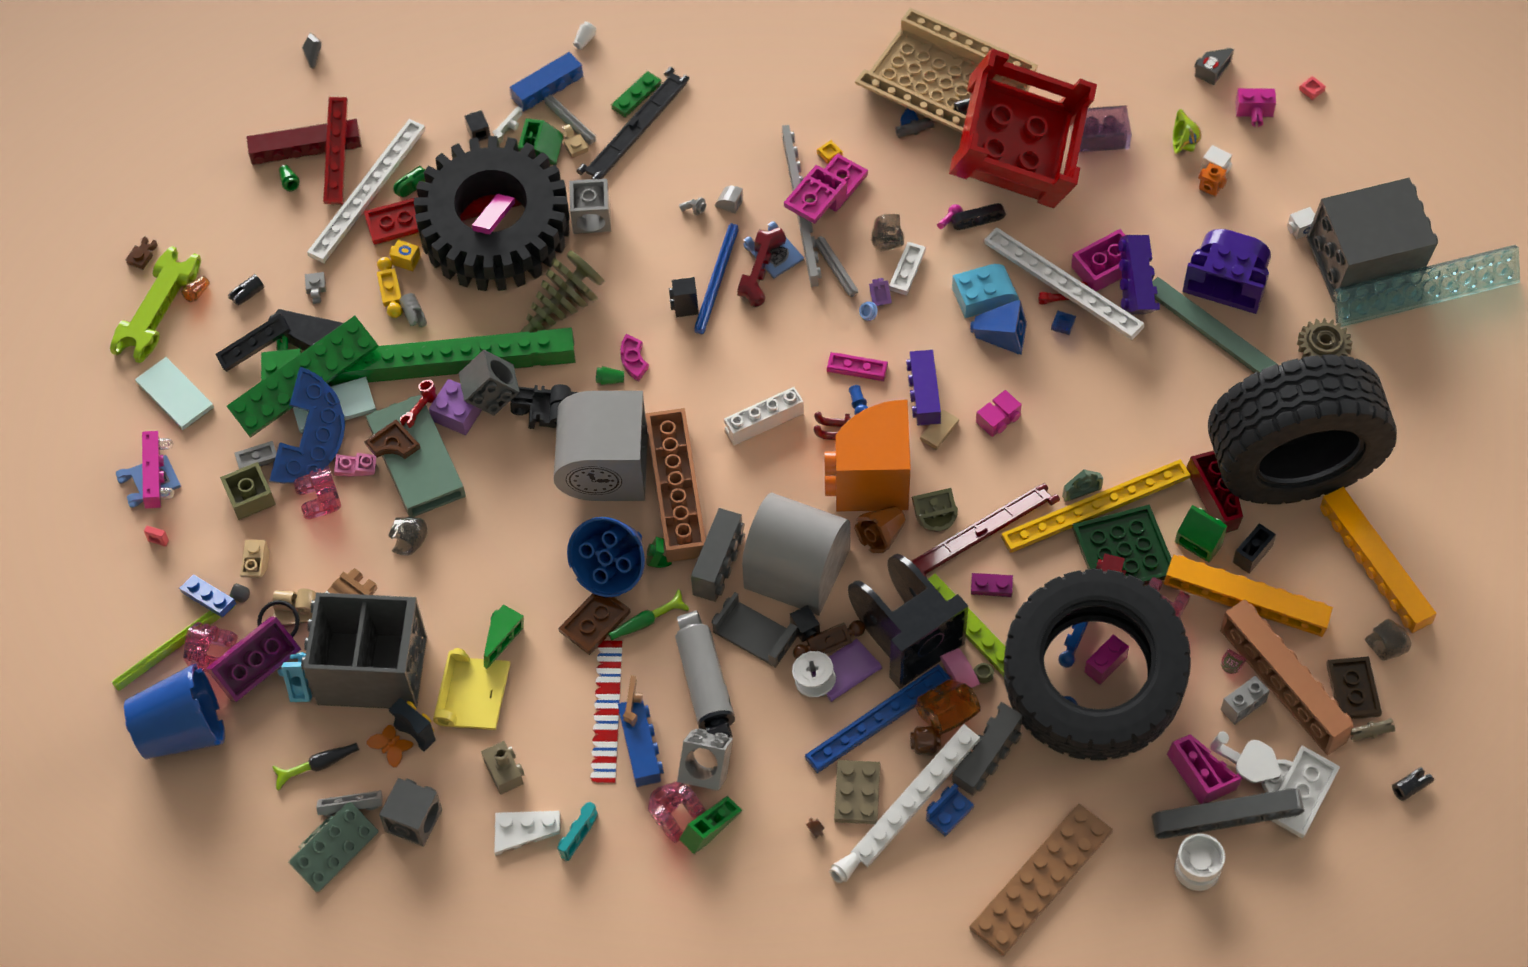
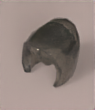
(887, 232)
(409, 534)
(1389, 640)

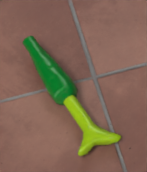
(648, 617)

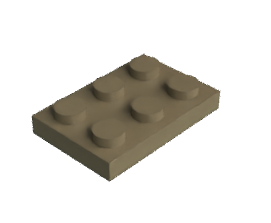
(857, 792)

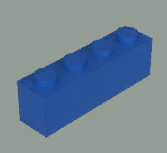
(546, 81)
(640, 746)

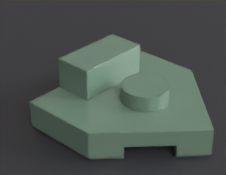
(1082, 484)

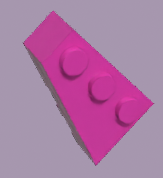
(1201, 770)

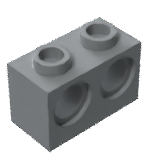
(1245, 700)

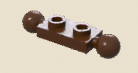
(831, 638)

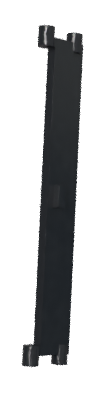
(635, 126)

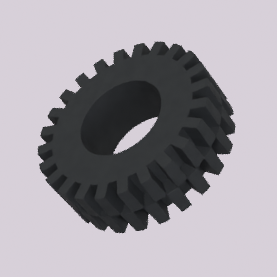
(486, 173)

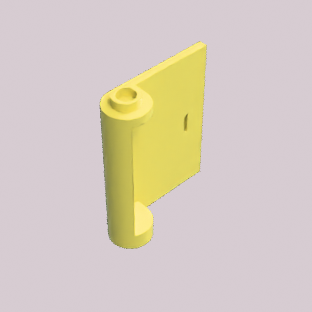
(467, 692)

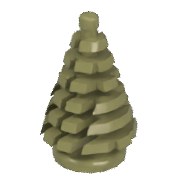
(574, 280)

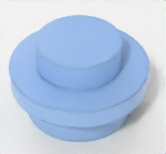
(868, 311)

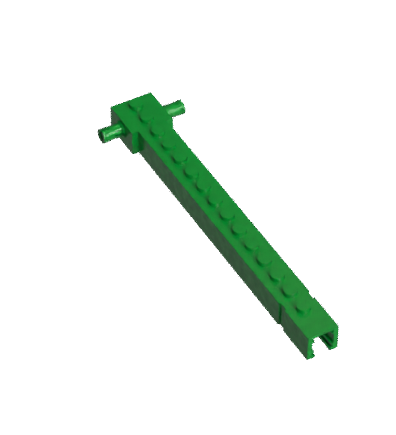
(442, 356)

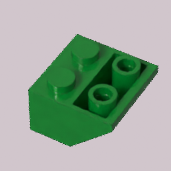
(543, 138)
(1201, 533)

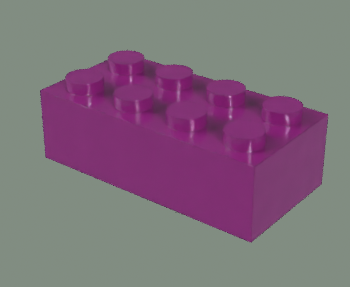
(253, 659)

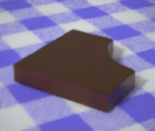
(392, 440)

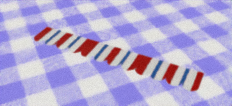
(609, 713)

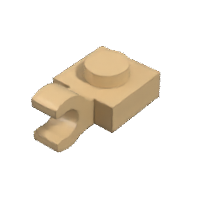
(574, 144)

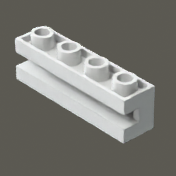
(764, 416)

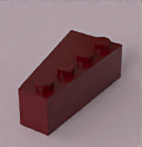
(1213, 492)

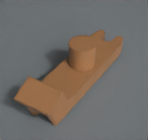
(632, 697)

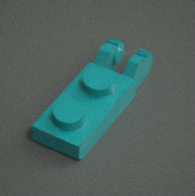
(578, 831)

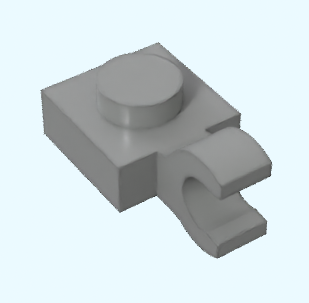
(315, 284)

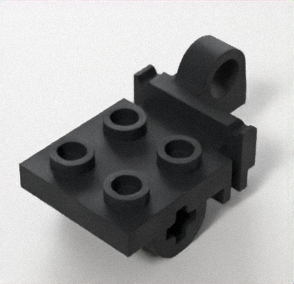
(540, 404)

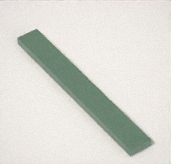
(1211, 327)

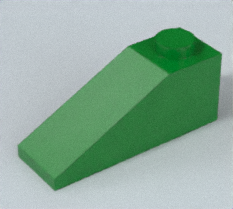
(503, 628)
(709, 824)

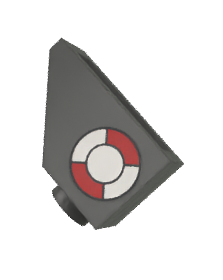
(1213, 64)

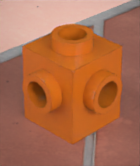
(1212, 179)

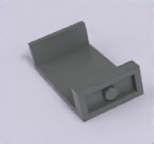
(753, 631)

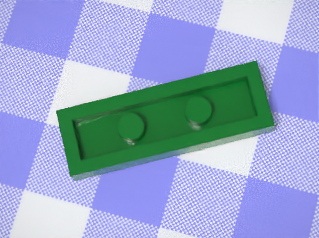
(636, 94)

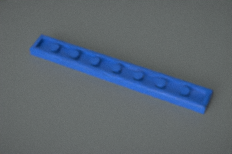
(874, 720)

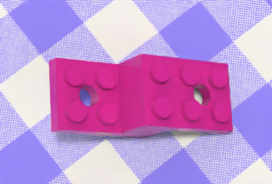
(825, 188)

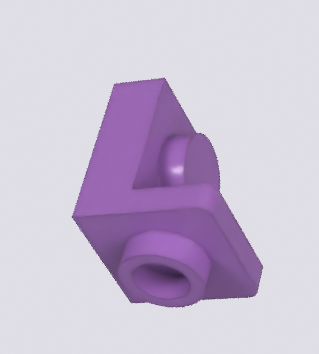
(880, 292)

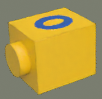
(405, 255)

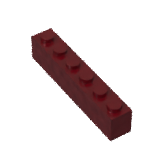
(296, 142)

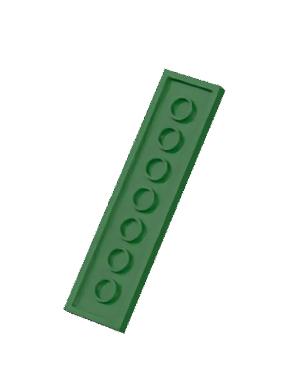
(326, 358)

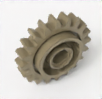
(1313, 337)

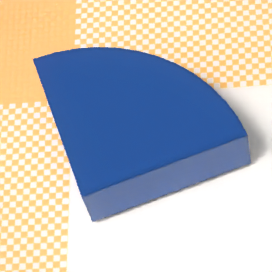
(908, 116)

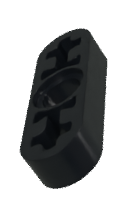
(986, 215)

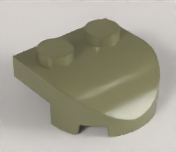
(935, 509)

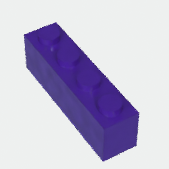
(925, 387)

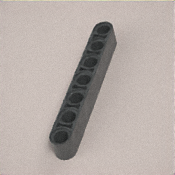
(1227, 813)

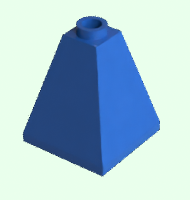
(1002, 327)

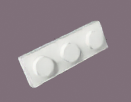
(907, 268)

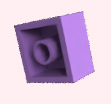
(451, 409)

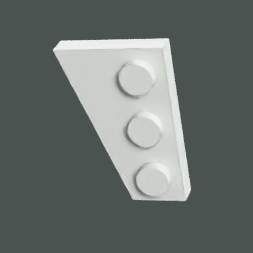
(520, 828)

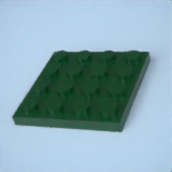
(1127, 535)

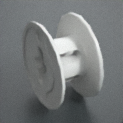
(824, 678)

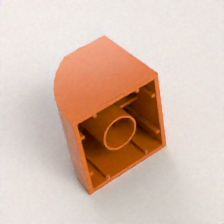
(871, 460)

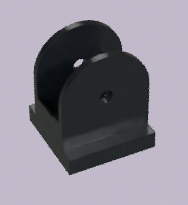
(917, 630)

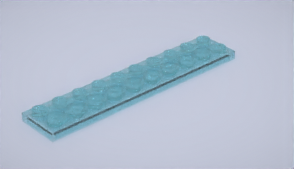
(1427, 285)

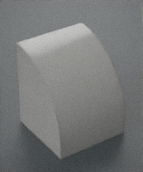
(730, 199)

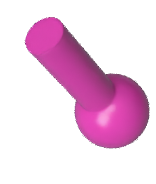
(953, 209)

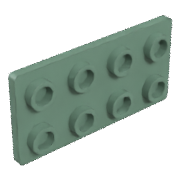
(332, 846)

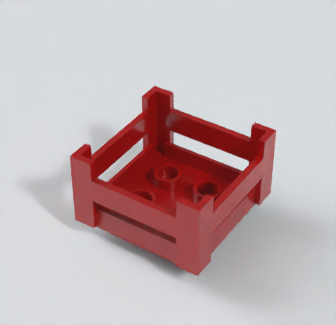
(1020, 136)

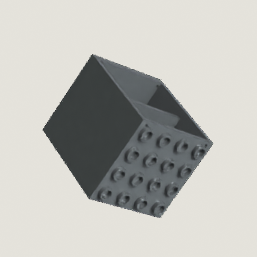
(1371, 234)
(364, 650)

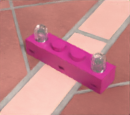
(151, 469)

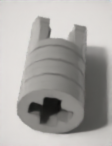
(412, 310)

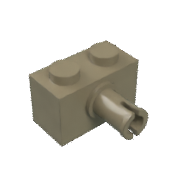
(502, 767)

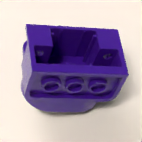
(1229, 270)

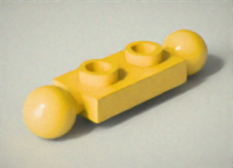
(389, 287)

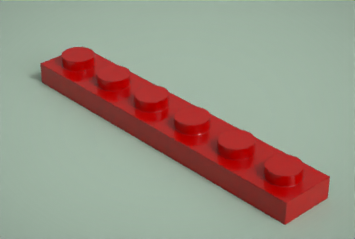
(335, 150)

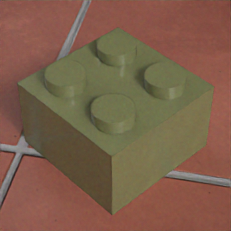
(248, 490)

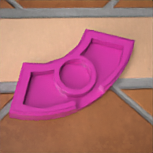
(631, 357)

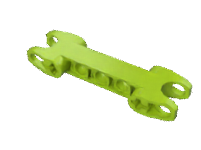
(142, 328)

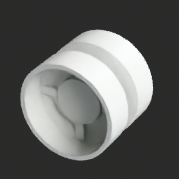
(1199, 862)

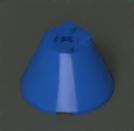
(606, 556)

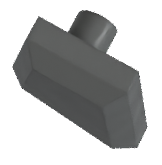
(311, 49)

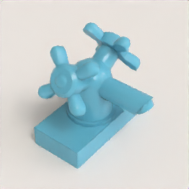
(295, 679)

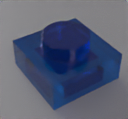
(1063, 322)

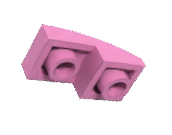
(355, 466)
(959, 668)

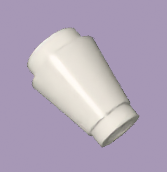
(584, 35)
(844, 868)

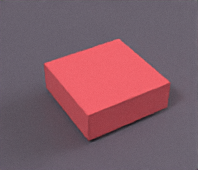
(1312, 88)
(156, 536)

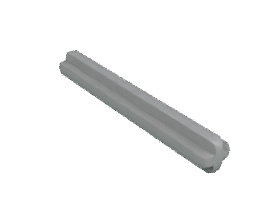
(570, 119)
(836, 266)

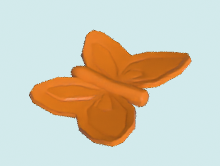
(391, 744)

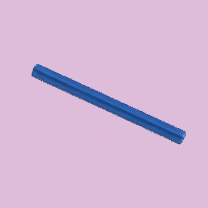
(716, 278)

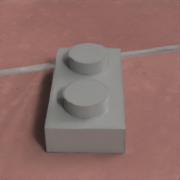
(263, 454)

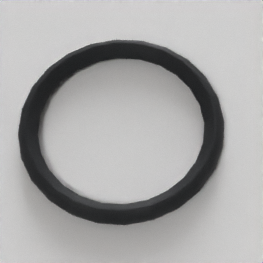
(279, 602)

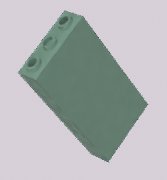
(428, 475)

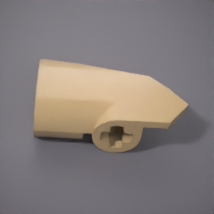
(300, 600)

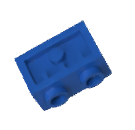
(948, 810)

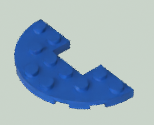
(321, 433)

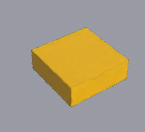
(828, 151)

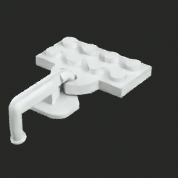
(1307, 772)

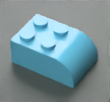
(983, 289)

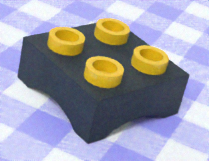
(413, 723)

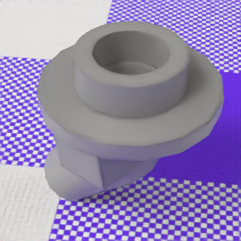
(698, 205)

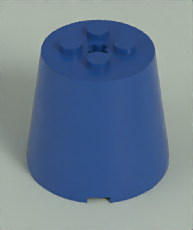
(175, 715)

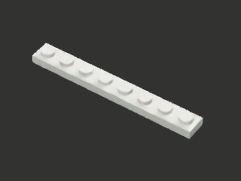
(916, 795)

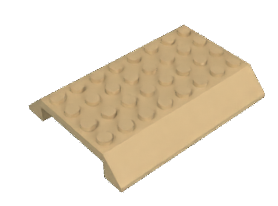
(931, 68)

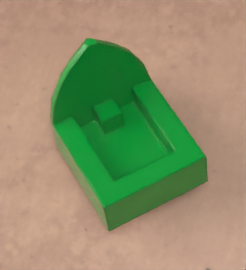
(655, 554)

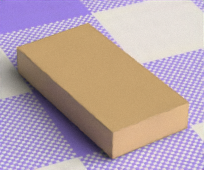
(937, 433)

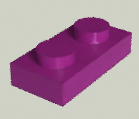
(991, 584)

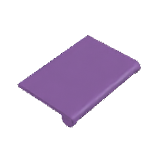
(851, 666)

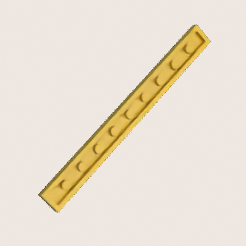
(1095, 506)

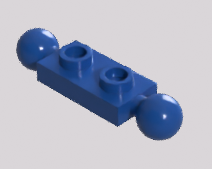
(1066, 658)

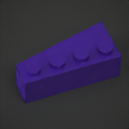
(1137, 275)

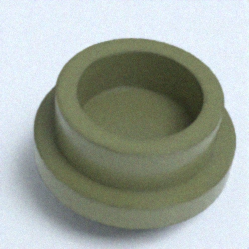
(984, 672)

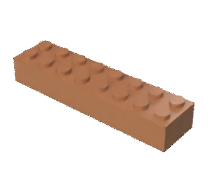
(676, 484)
(1286, 677)

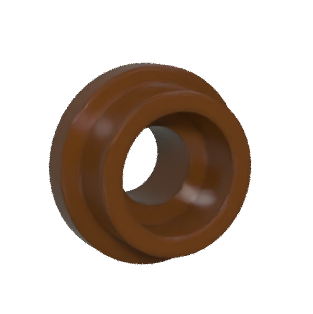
(815, 827)

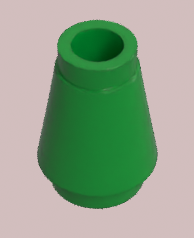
(289, 179)
(609, 375)

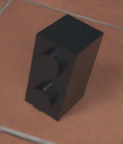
(684, 297)
(1254, 548)

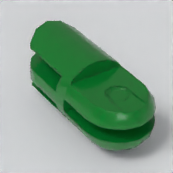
(409, 182)

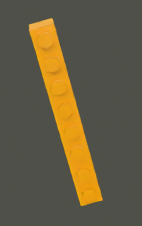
(1377, 560)
(1231, 589)

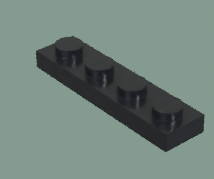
(253, 342)

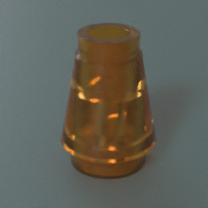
(194, 290)

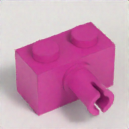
(1255, 104)

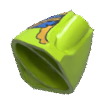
(1185, 133)

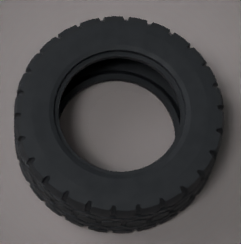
(1301, 429)
(1111, 600)

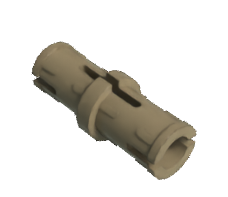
(1372, 729)

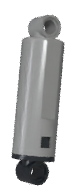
(704, 675)

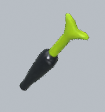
(316, 762)

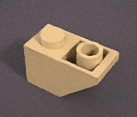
(254, 558)

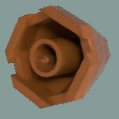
(879, 528)

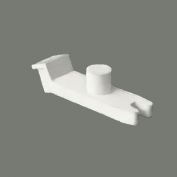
(509, 122)

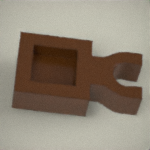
(141, 255)

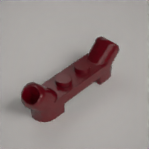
(764, 243)

